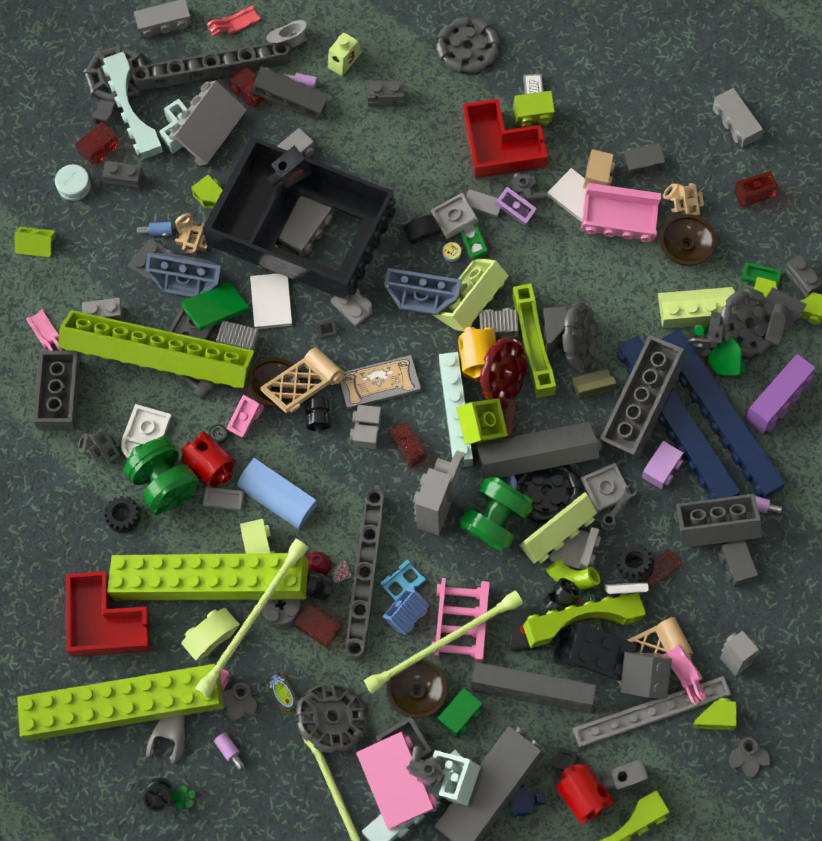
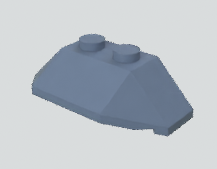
(182, 273)
(421, 291)

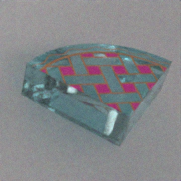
(341, 573)

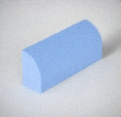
(276, 493)

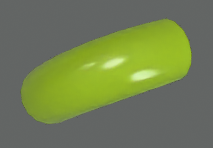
(583, 579)

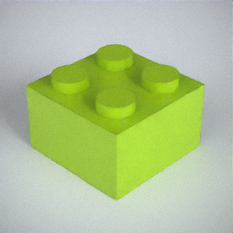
(533, 109)
(482, 421)

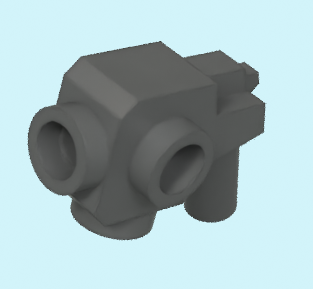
(524, 187)
(426, 772)

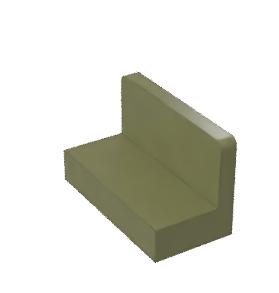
(593, 383)

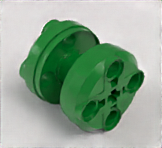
(153, 464)
(503, 502)

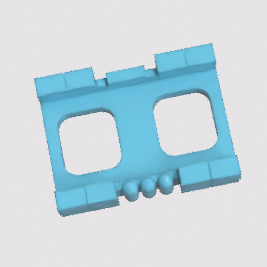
(398, 577)

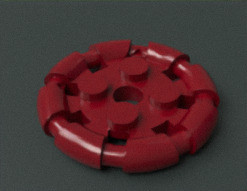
(500, 369)

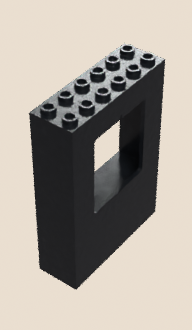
(254, 213)

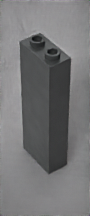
(538, 450)
(534, 688)
(496, 784)

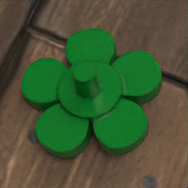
(184, 797)

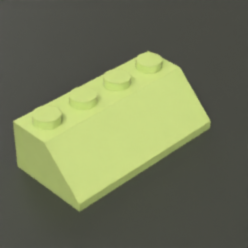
(477, 288)
(691, 306)
(559, 528)

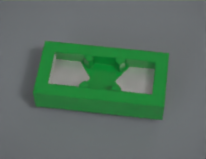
(474, 242)

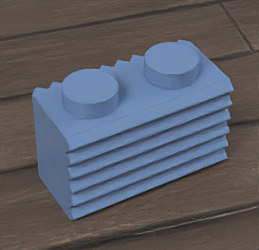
(406, 611)

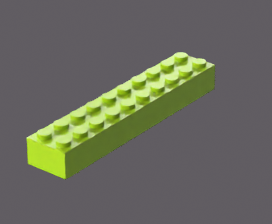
(155, 349)
(204, 577)
(116, 703)

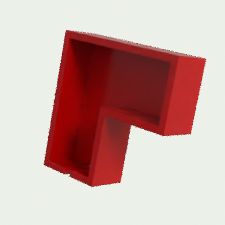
(500, 150)
(96, 627)

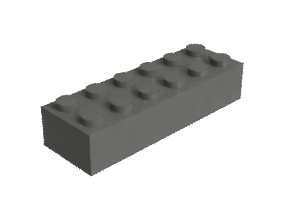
(644, 396)

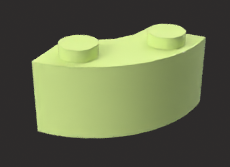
(255, 537)
(210, 633)

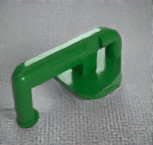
(727, 356)

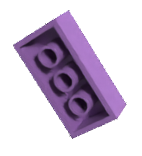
(780, 395)

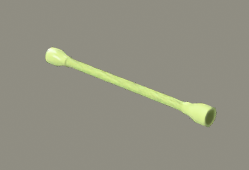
(376, 681)
(208, 683)
(334, 790)

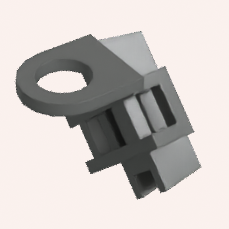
(714, 335)
(94, 441)

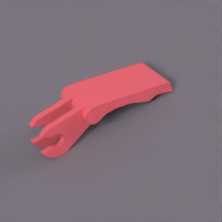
(234, 23)

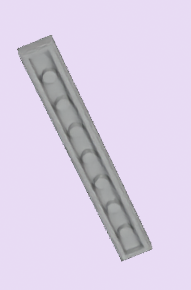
(647, 713)

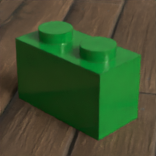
(460, 713)

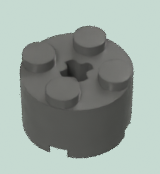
(283, 618)

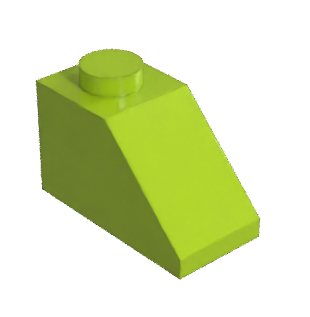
(718, 716)

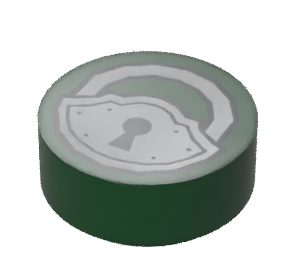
(219, 433)

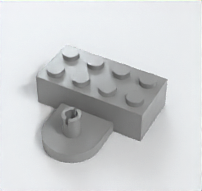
(436, 493)

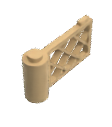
(319, 368)
(669, 636)

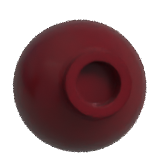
(319, 562)

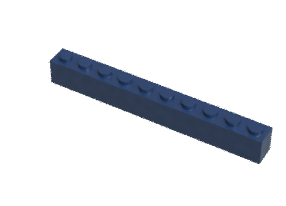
(726, 421)
(686, 434)

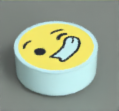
(451, 251)

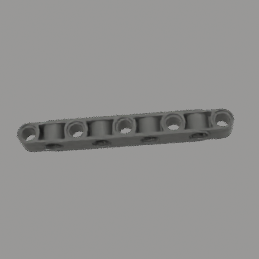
(199, 67)
(364, 586)

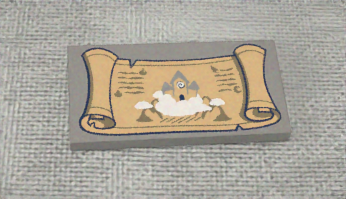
(379, 382)

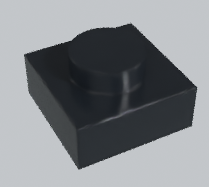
(564, 759)

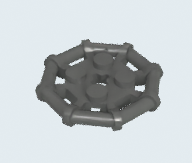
(90, 72)

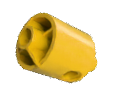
(473, 348)

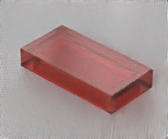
(663, 566)

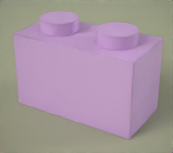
(515, 206)
(662, 465)

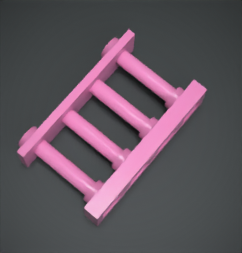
(478, 632)

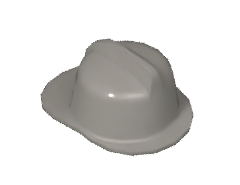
(291, 34)

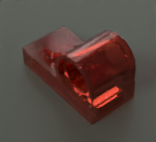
(508, 413)

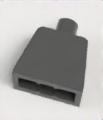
(636, 777)

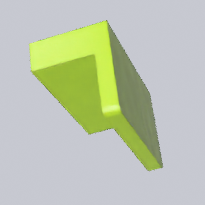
(34, 241)

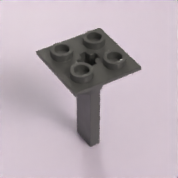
(784, 314)

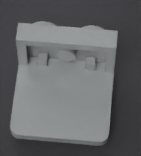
(578, 551)

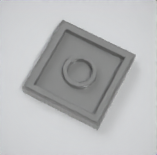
(454, 215)
(604, 487)

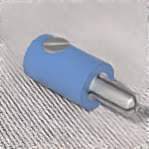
(157, 229)

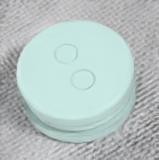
(72, 182)

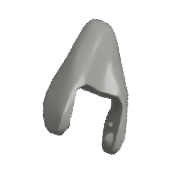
(169, 728)

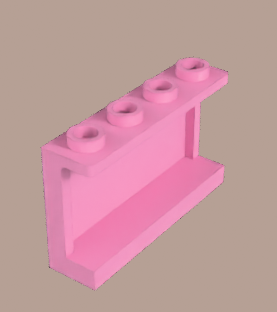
(620, 212)
(395, 790)

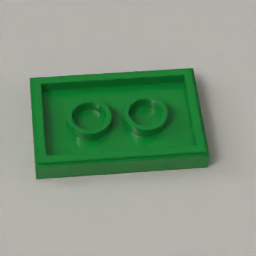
(214, 306)

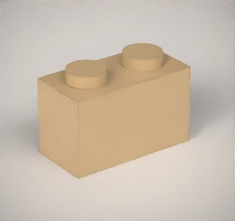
(599, 168)

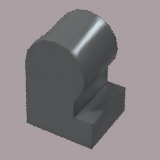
(105, 112)

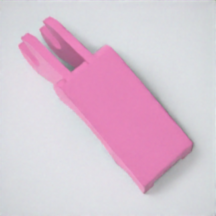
(44, 330)
(687, 674)

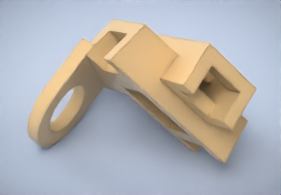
(683, 193)
(186, 232)

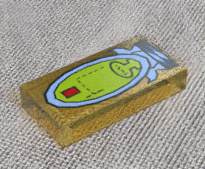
(282, 692)

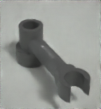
(201, 388)
(609, 527)

